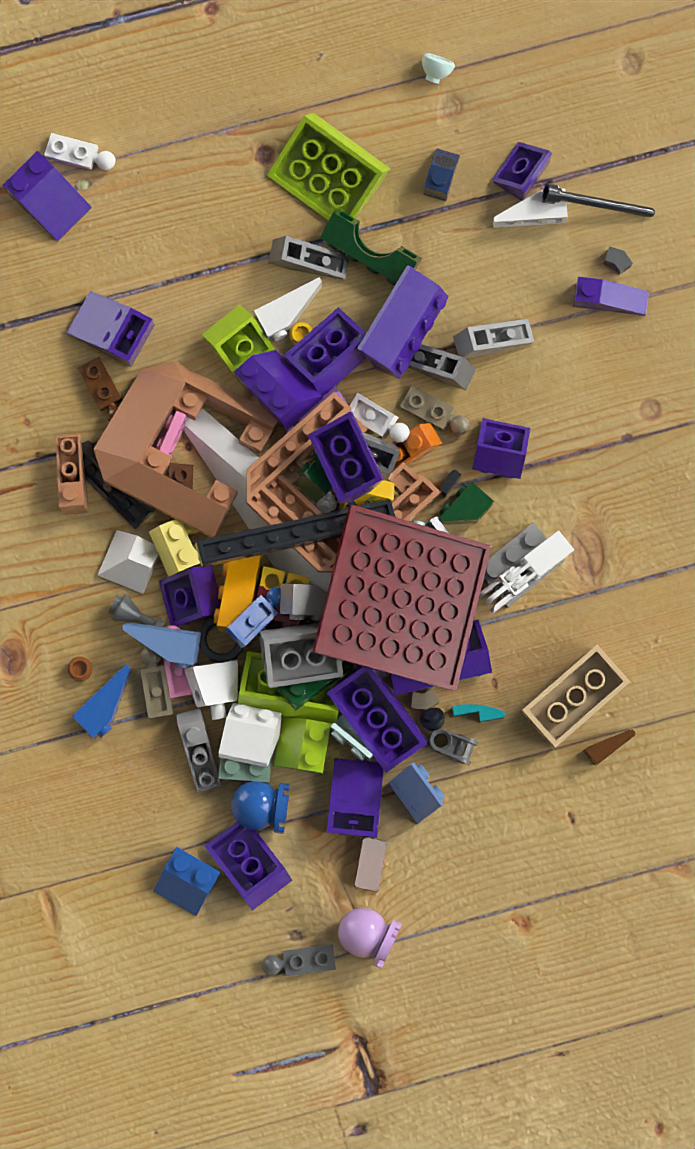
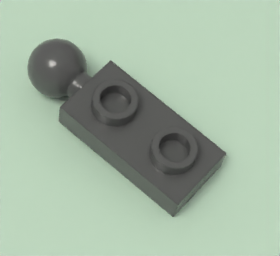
(301, 961)

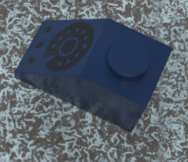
(441, 174)

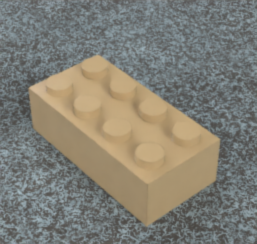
(575, 696)

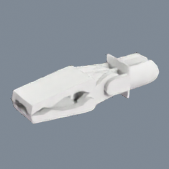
(535, 563)

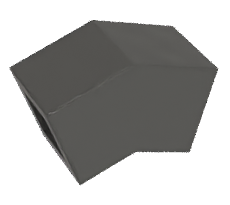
(618, 260)

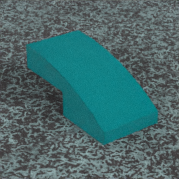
(485, 713)

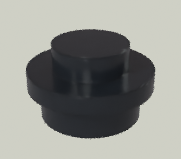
(432, 719)

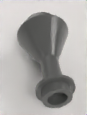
(125, 610)

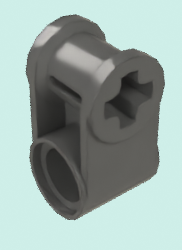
(454, 746)

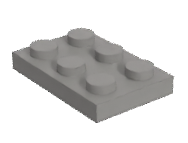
(511, 555)

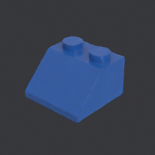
(186, 881)

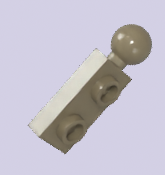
(433, 411)
(155, 686)

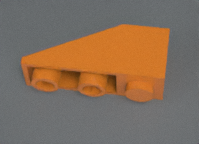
(418, 444)

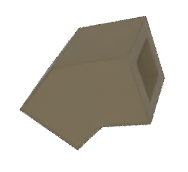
(424, 701)

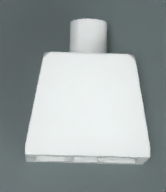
(214, 686)

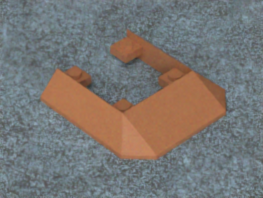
(137, 468)
(279, 500)

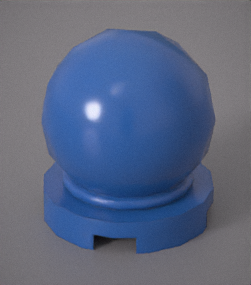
(259, 805)

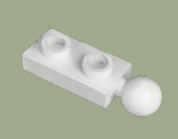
(77, 153)
(378, 419)

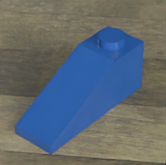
(102, 707)

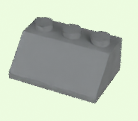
(290, 658)

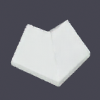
(129, 561)

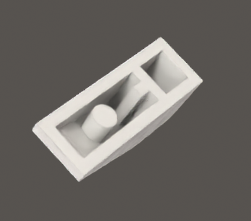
(532, 212)
(281, 314)

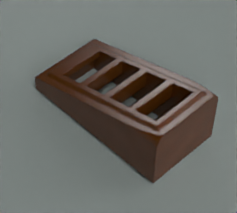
(602, 749)

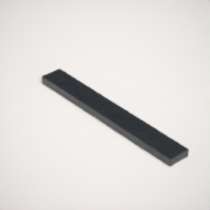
(279, 536)

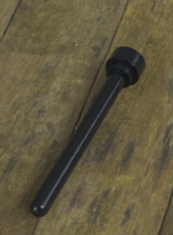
(553, 194)

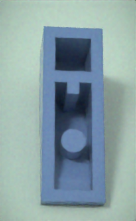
(169, 643)

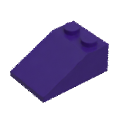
(46, 196)
(248, 864)

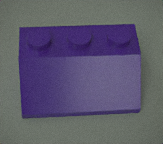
(328, 351)
(277, 387)
(346, 458)

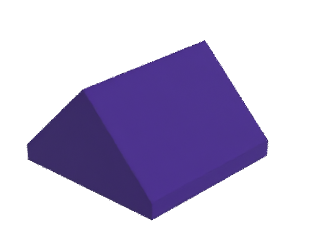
(522, 169)

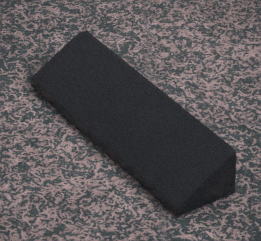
(128, 507)

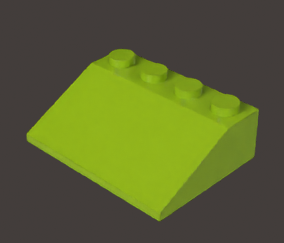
(327, 169)

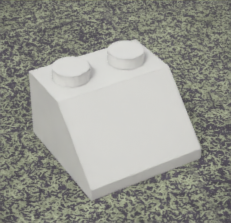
(250, 735)

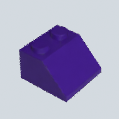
(501, 448)
(190, 596)

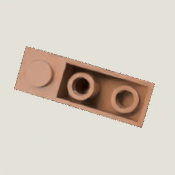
(71, 475)

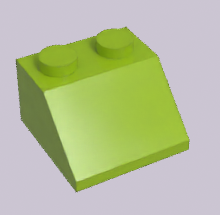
(237, 338)
(302, 744)

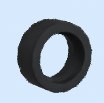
(208, 652)

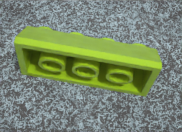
(257, 694)

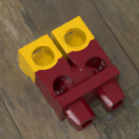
(274, 578)

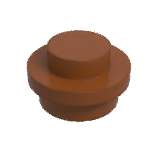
(80, 668)

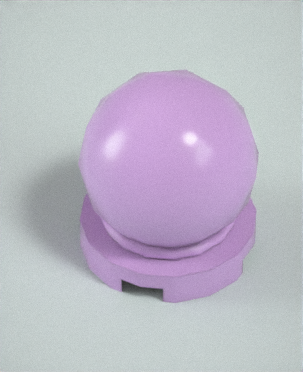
(366, 935)

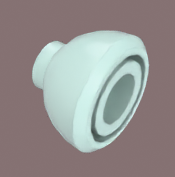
(436, 67)

